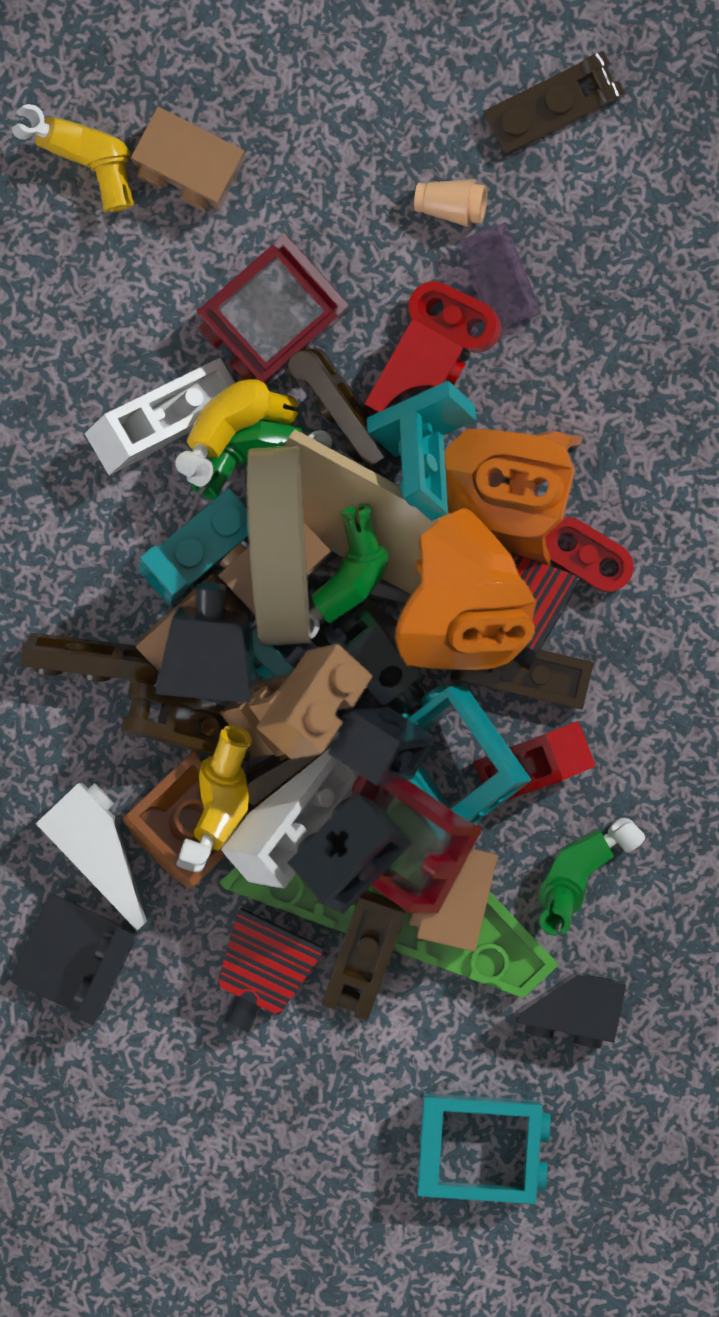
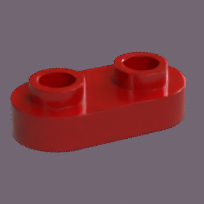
(458, 316)
(588, 553)

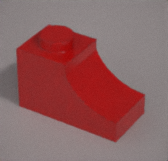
(417, 364)
(546, 758)

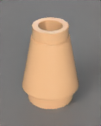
(453, 201)

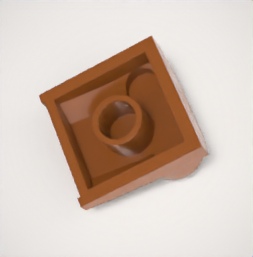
(170, 816)

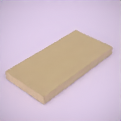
(337, 482)

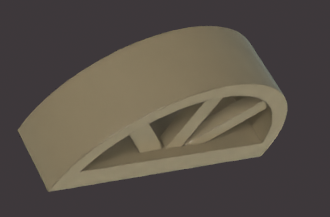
(278, 545)

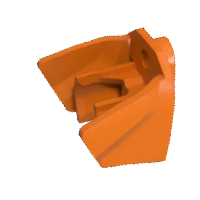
(512, 512)
(465, 600)

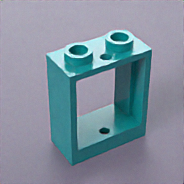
(499, 787)
(430, 1148)

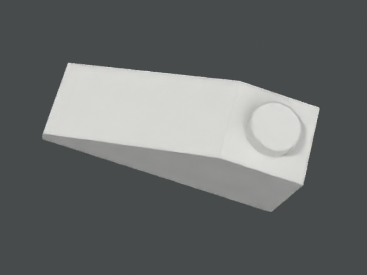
(156, 417)
(284, 819)
(93, 842)

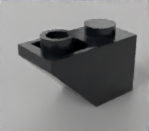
(576, 1006)

